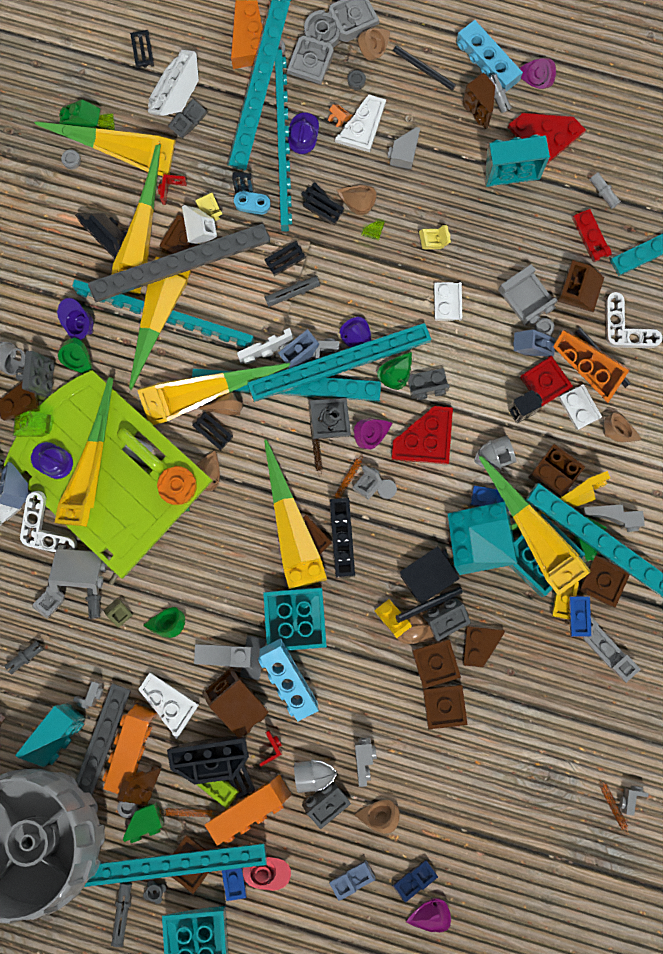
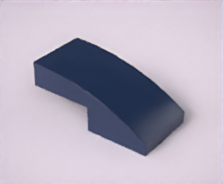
(414, 881)

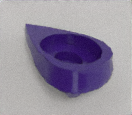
(356, 332)

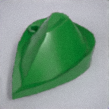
(75, 355)
(395, 371)
(167, 623)

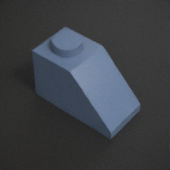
(534, 343)
(299, 350)
(12, 487)

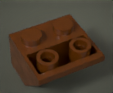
(480, 99)
(581, 286)
(556, 471)

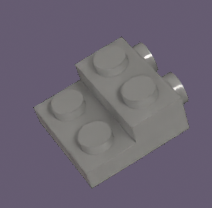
(364, 756)

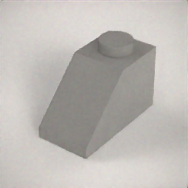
(404, 149)

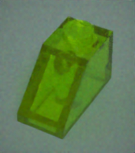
(32, 424)

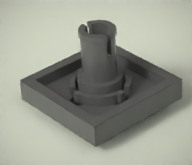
(37, 374)
(336, 417)

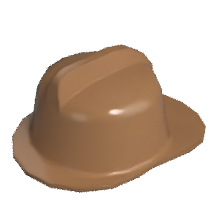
(418, 632)

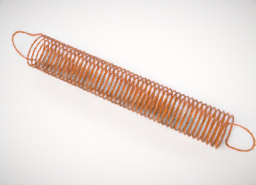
(348, 477)
(612, 809)
(189, 812)

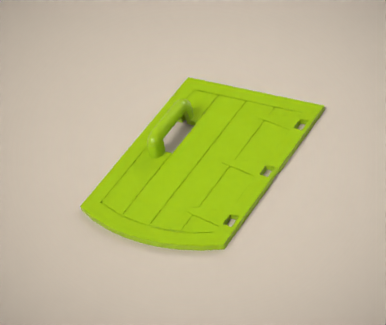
(127, 503)

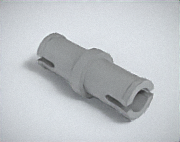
(500, 96)
(605, 190)

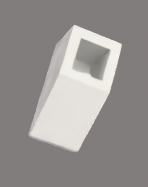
(199, 225)

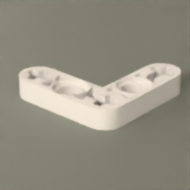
(622, 333)
(38, 533)

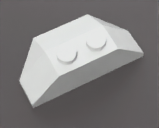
(175, 85)

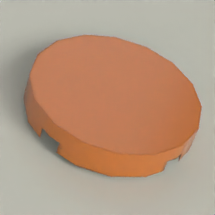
(176, 485)

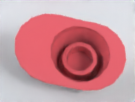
(268, 877)

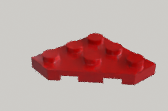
(559, 130)
(426, 439)

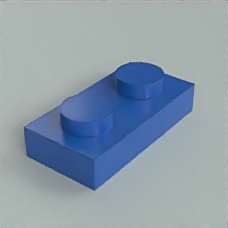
(485, 496)
(580, 617)
(234, 884)

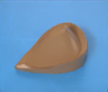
(373, 43)
(358, 198)
(225, 405)
(620, 429)
(210, 467)
(380, 816)

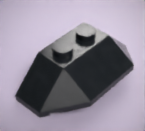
(103, 230)
(209, 759)

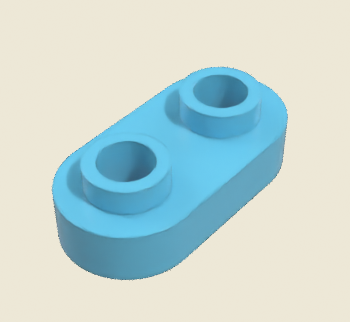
(251, 204)

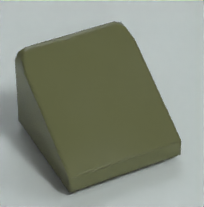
(117, 612)

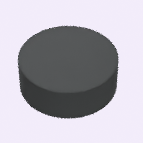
(356, 79)

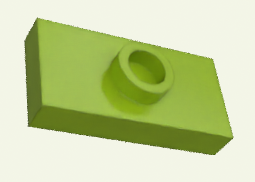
(220, 791)

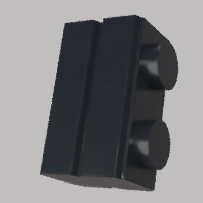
(525, 406)

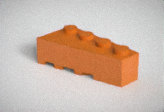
(593, 365)
(129, 747)

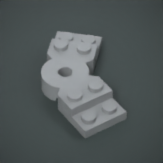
(315, 49)

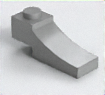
(627, 520)
(223, 655)

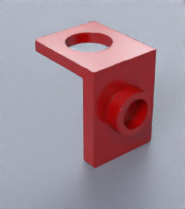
(169, 180)
(276, 744)

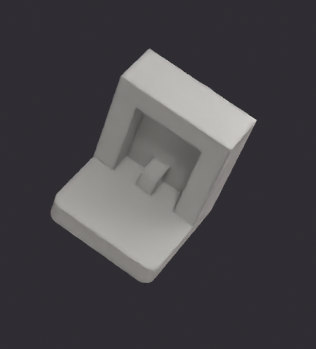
(327, 346)
(368, 483)
(49, 602)
(95, 692)
(628, 800)

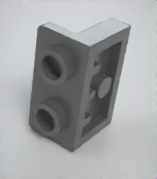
(428, 384)
(447, 618)
(326, 804)

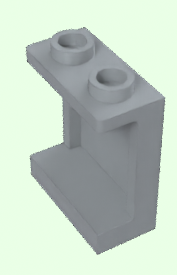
(527, 296)
(76, 569)

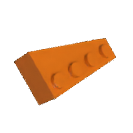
(246, 33)
(248, 810)

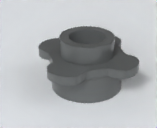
(149, 895)

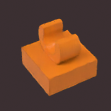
(340, 113)

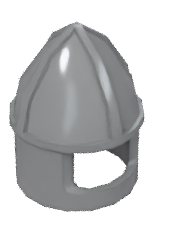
(7, 358)
(497, 452)
(313, 775)

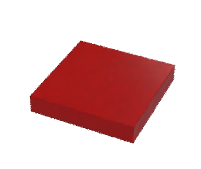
(546, 380)

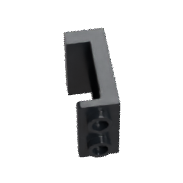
(429, 575)

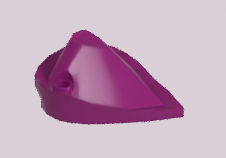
(539, 72)
(370, 432)
(431, 917)

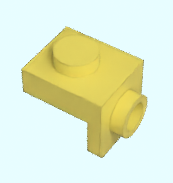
(209, 206)
(435, 238)

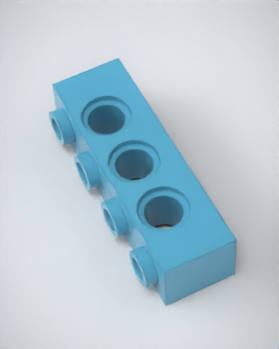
(488, 47)
(278, 653)

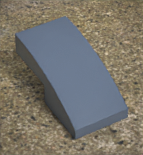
(352, 880)

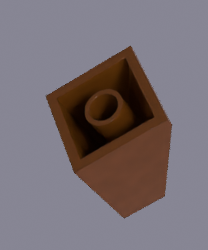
(235, 703)

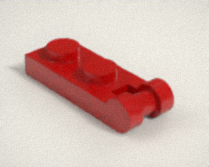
(591, 235)

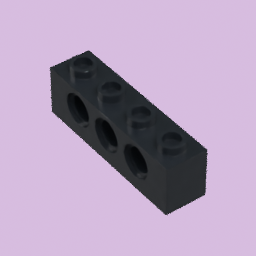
(342, 538)

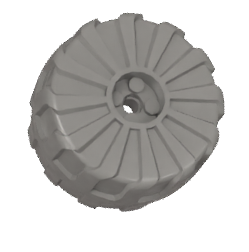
(64, 846)

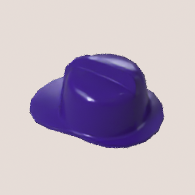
(303, 133)
(75, 319)
(51, 460)

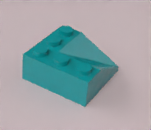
(516, 160)
(482, 538)
(527, 566)
(295, 618)
(52, 735)
(196, 931)

